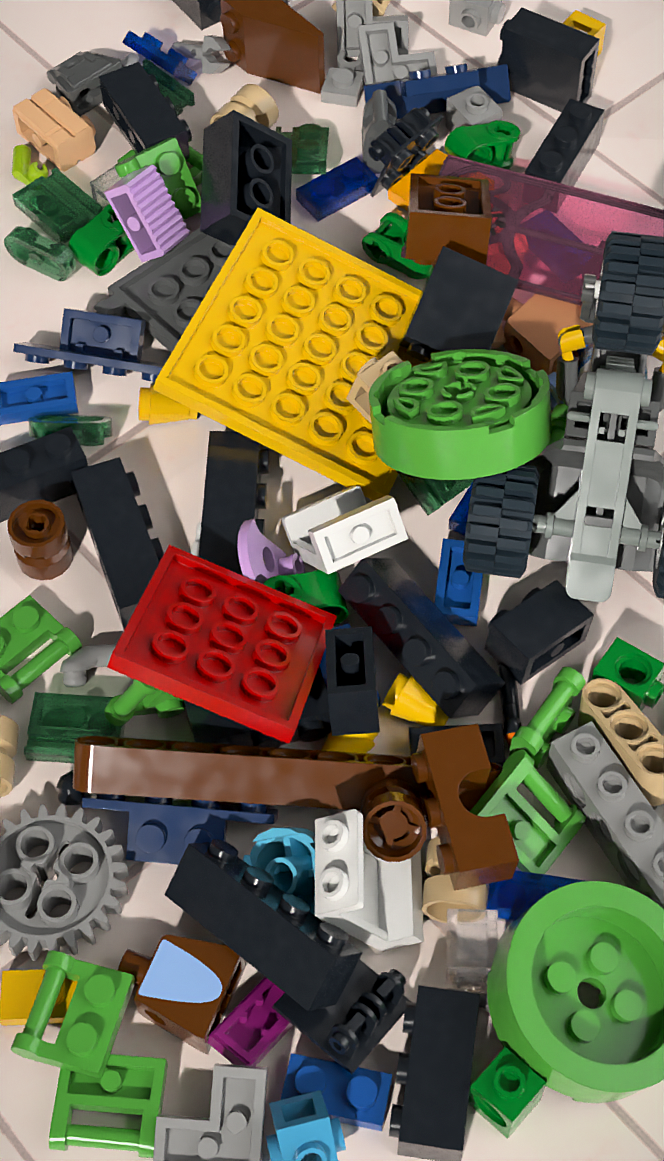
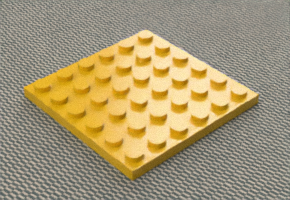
(284, 346)

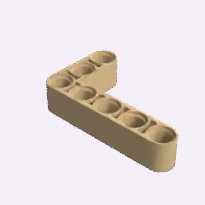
(627, 733)

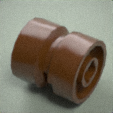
(40, 539)
(393, 831)

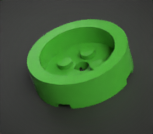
(461, 414)
(594, 937)

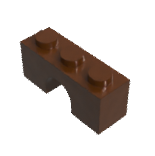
(472, 846)

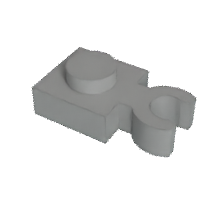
(344, 83)

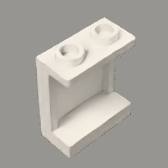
(343, 529)
(364, 893)

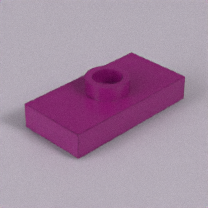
(251, 1027)

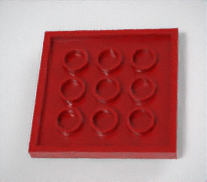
(224, 643)

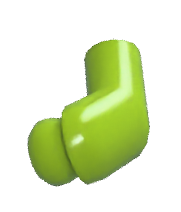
(23, 168)

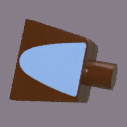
(185, 986)

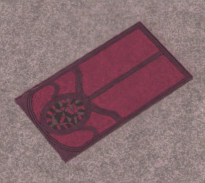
(551, 230)

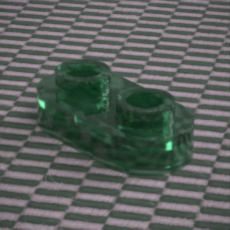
(40, 253)
(89, 429)

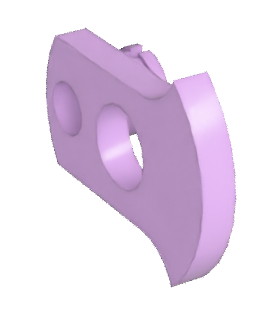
(255, 546)

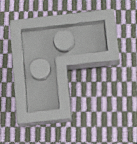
(359, 12)
(381, 57)
(234, 1123)

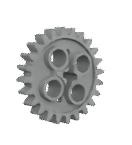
(87, 893)

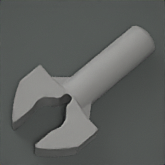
(204, 53)

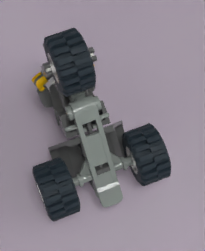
(601, 486)

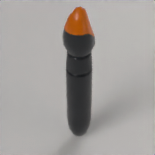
(509, 703)

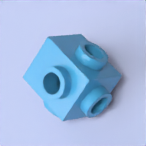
(304, 1130)

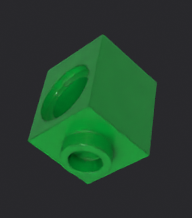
(627, 661)
(506, 1092)

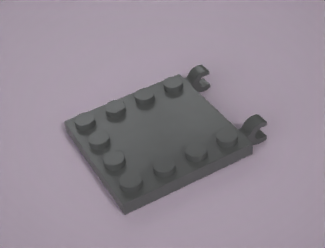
(169, 287)

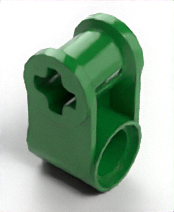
(484, 143)
(391, 240)
(101, 243)
(315, 589)

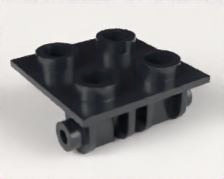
(403, 146)
(358, 1020)

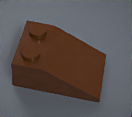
(274, 42)
(447, 214)

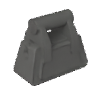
(79, 79)
(377, 117)

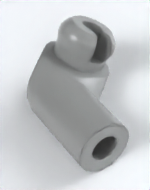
(87, 657)

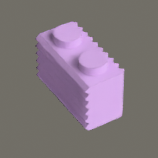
(147, 213)

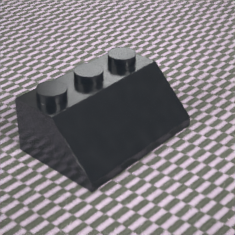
(243, 171)

